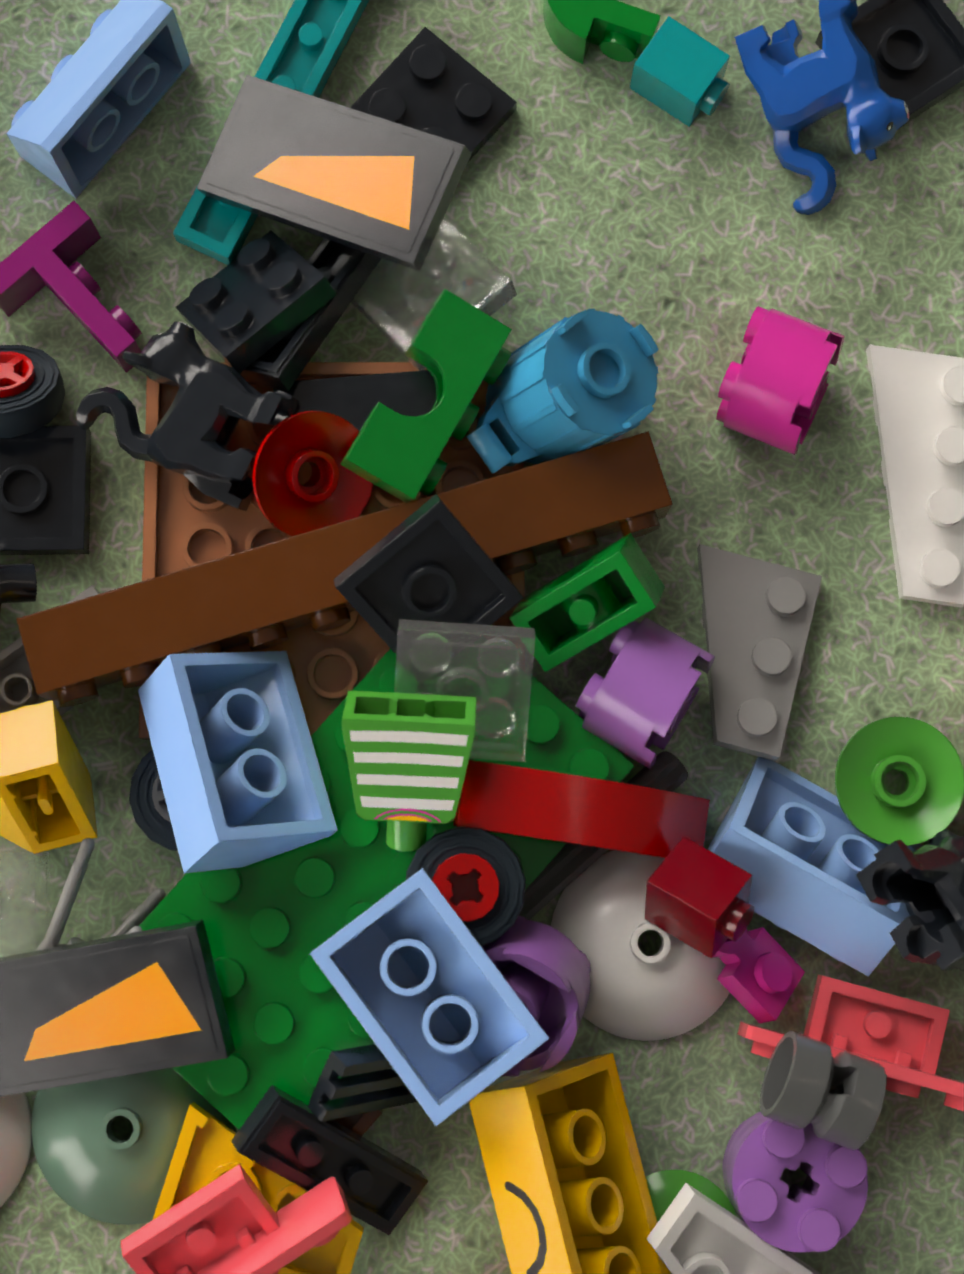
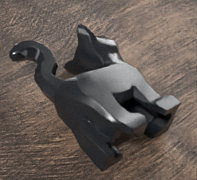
(199, 421)
(933, 893)

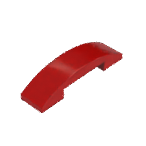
(578, 809)

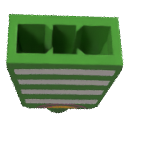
(407, 759)

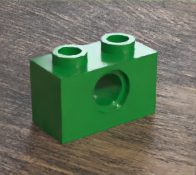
(589, 602)

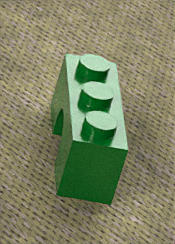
(459, 351)

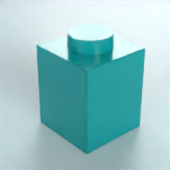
(681, 72)

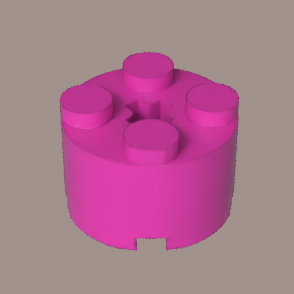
(779, 379)

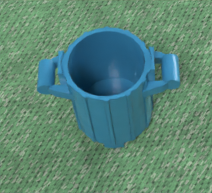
(568, 391)

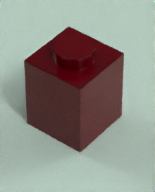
(699, 898)

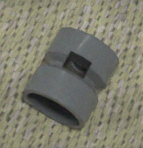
(833, 1093)

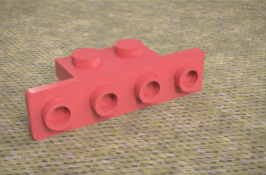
(878, 1026)
(236, 1230)

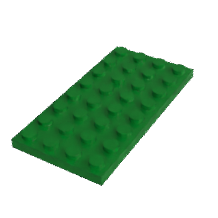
(282, 908)

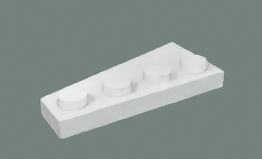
(922, 465)

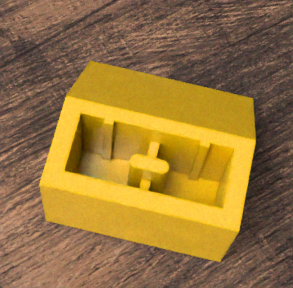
(43, 781)

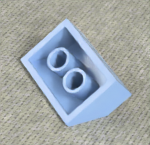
(101, 93)
(234, 758)
(807, 865)
(429, 996)

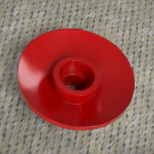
(332, 491)

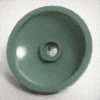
(89, 1164)

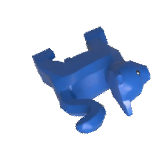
(810, 87)

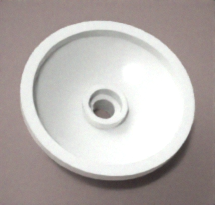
(631, 991)

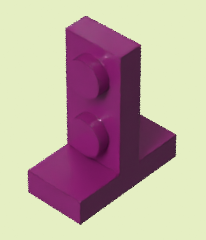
(45, 262)

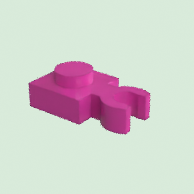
(759, 973)

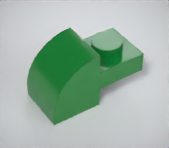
(613, 25)

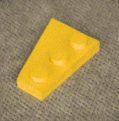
(207, 1153)

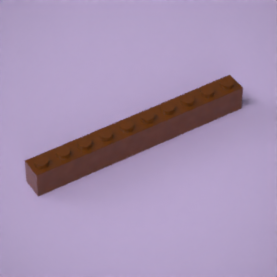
(291, 581)

